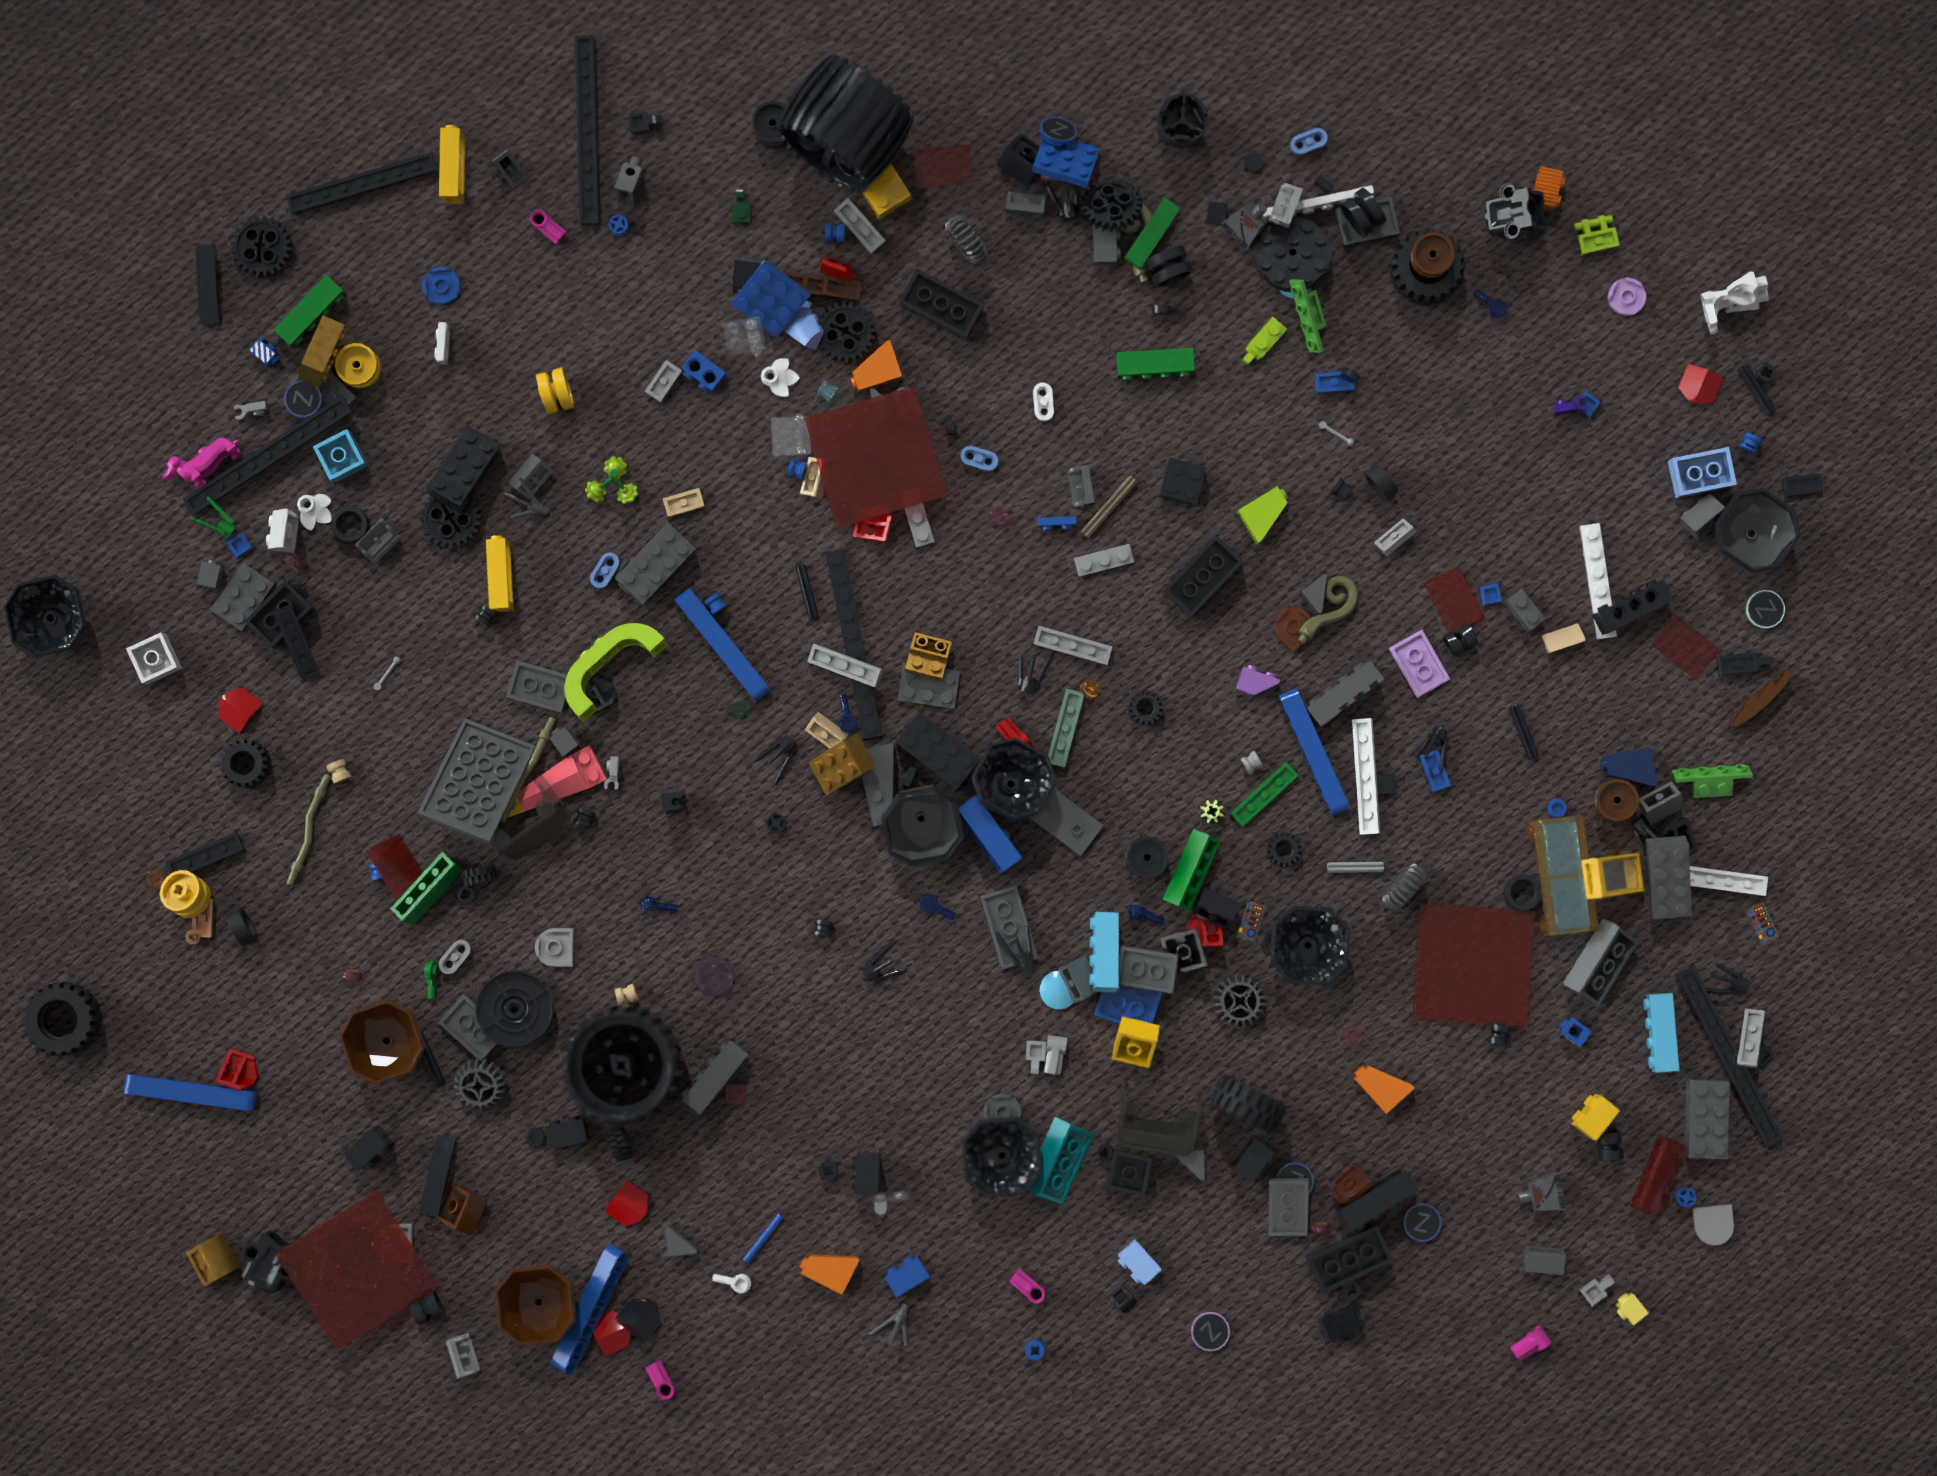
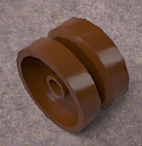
(1437, 245)
(1616, 788)

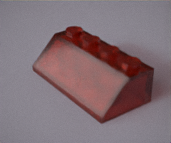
(1656, 1175)

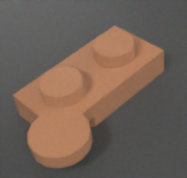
(201, 925)

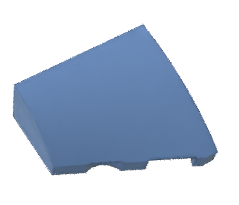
(805, 327)

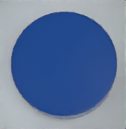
(1557, 808)

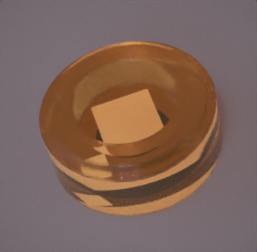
(1089, 689)
(155, 878)

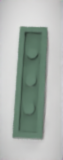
(1065, 727)

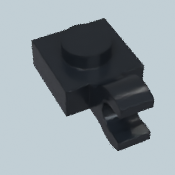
(641, 122)

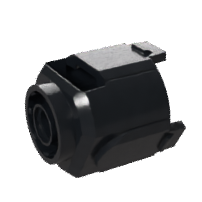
(1179, 112)

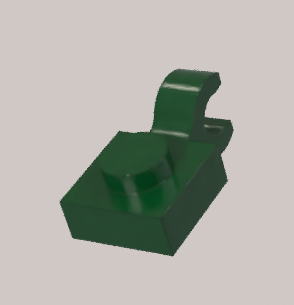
(740, 211)

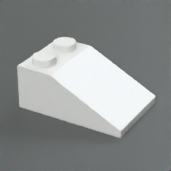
(283, 531)

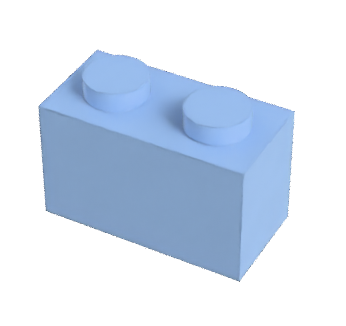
(1139, 1262)

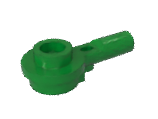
(431, 970)

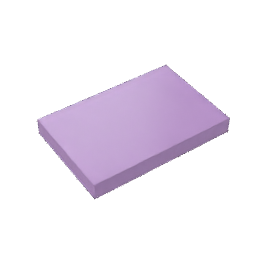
(1419, 663)

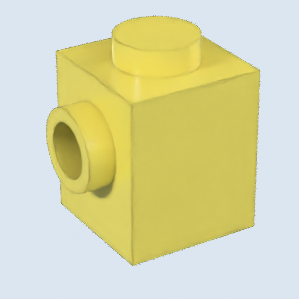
(1631, 1308)

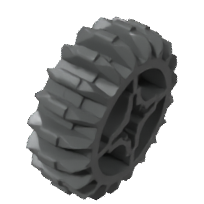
(966, 239)
(1404, 887)
(1227, 989)
(465, 1087)

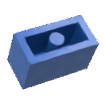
(907, 1275)

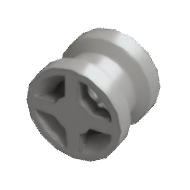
(1251, 762)

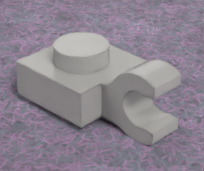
(256, 409)
(613, 767)
(1035, 1052)
(1595, 1291)

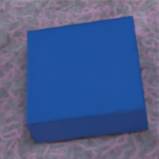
(1591, 402)
(239, 545)
(1490, 594)

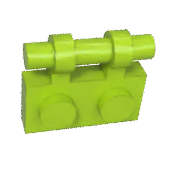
(1599, 240)

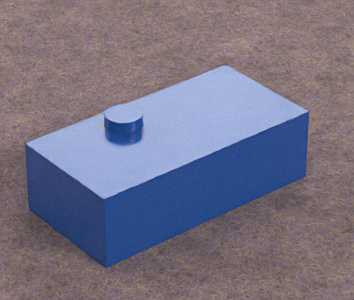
(989, 835)

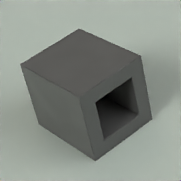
(210, 574)
(564, 741)

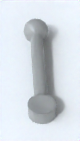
(1323, 425)
(377, 686)

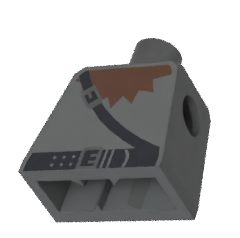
(629, 181)
(1247, 224)
(1544, 1193)

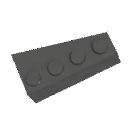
(1343, 694)
(880, 781)
(713, 1079)

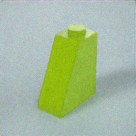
(1263, 512)

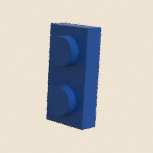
(1331, 382)
(1064, 522)
(1436, 778)

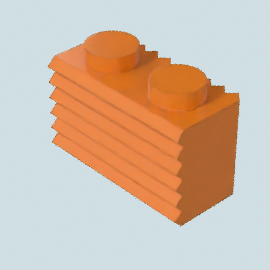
(1549, 182)

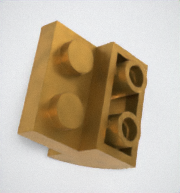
(928, 656)
(213, 1259)

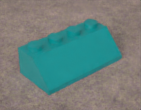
(1061, 1158)

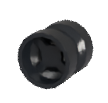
(1496, 1038)

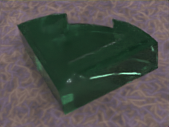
(739, 708)

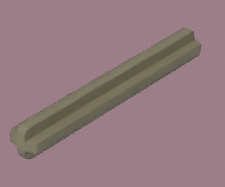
(1109, 506)

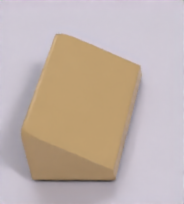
(812, 481)
(1563, 638)
(825, 731)

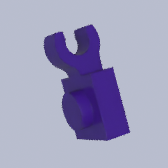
(1564, 406)

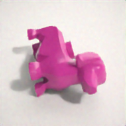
(204, 463)

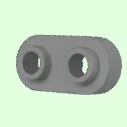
(455, 956)

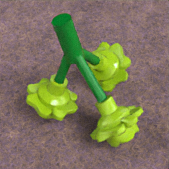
(615, 469)

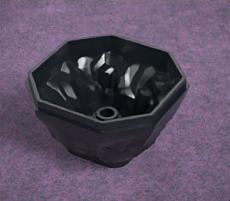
(29, 613)
(1017, 765)
(1328, 949)
(1002, 1176)

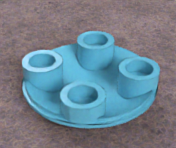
(1055, 992)

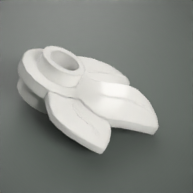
(782, 377)
(316, 512)

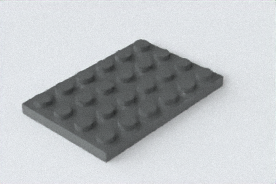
(476, 781)

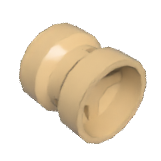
(338, 771)
(631, 995)

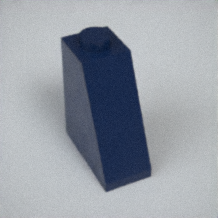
(1631, 766)

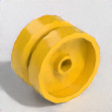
(347, 369)
(554, 391)
(185, 894)

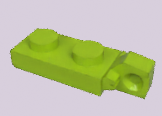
(1264, 340)

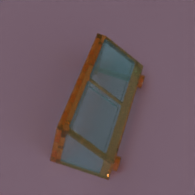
(1559, 852)

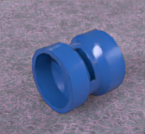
(835, 232)

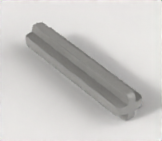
(1352, 867)

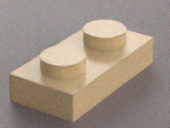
(683, 502)

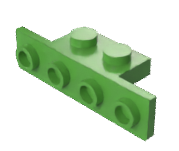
(1310, 314)
(1712, 781)

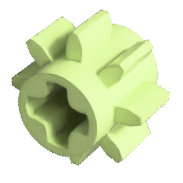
(1217, 813)

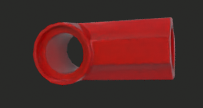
(1010, 730)

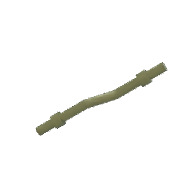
(544, 737)
(297, 865)

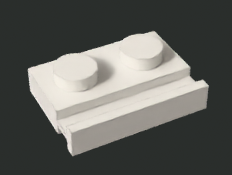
(442, 338)

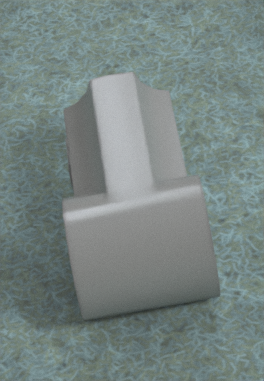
(1055, 1050)

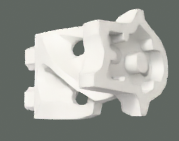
(1739, 296)

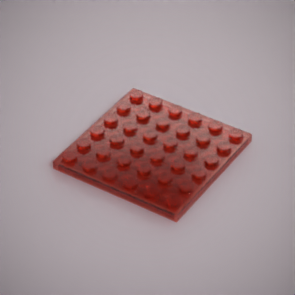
(875, 457)
(1473, 964)
(356, 1270)

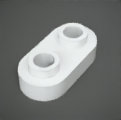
(1043, 402)

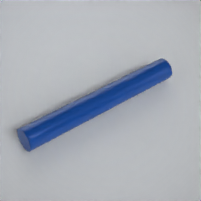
(763, 1238)

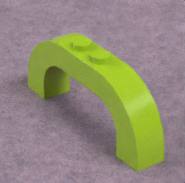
(599, 654)

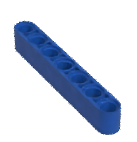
(722, 644)
(1314, 751)
(190, 1092)
(590, 1309)

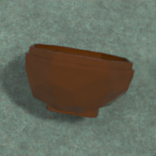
(365, 1045)
(522, 1317)

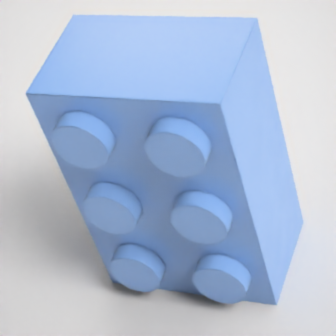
(1702, 472)

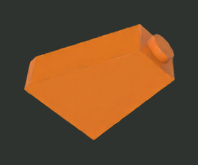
(877, 369)
(1381, 1087)
(830, 1270)

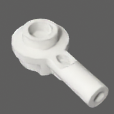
(740, 1283)

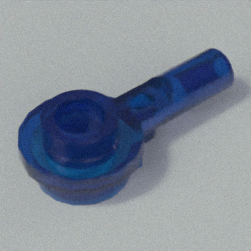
(1497, 307)
(847, 721)
(650, 904)
(929, 904)
(1137, 912)

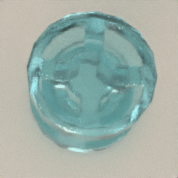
(827, 391)

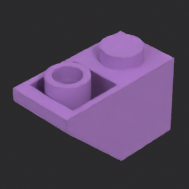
(1254, 682)

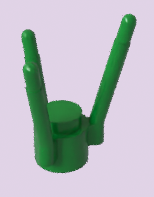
(224, 528)

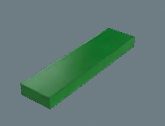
(1152, 233)
(1264, 794)

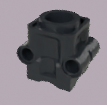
(1516, 213)
(265, 1269)

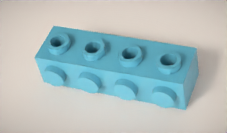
(1105, 951)
(1662, 1032)

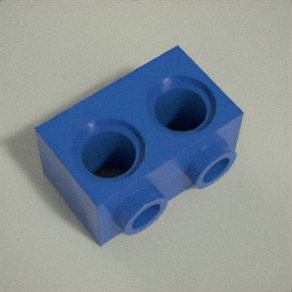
(707, 368)

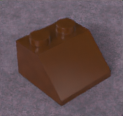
(461, 1208)

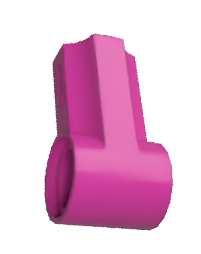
(548, 227)
(1026, 1285)
(1532, 1342)
(659, 1378)

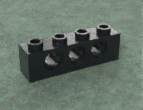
(1659, 597)

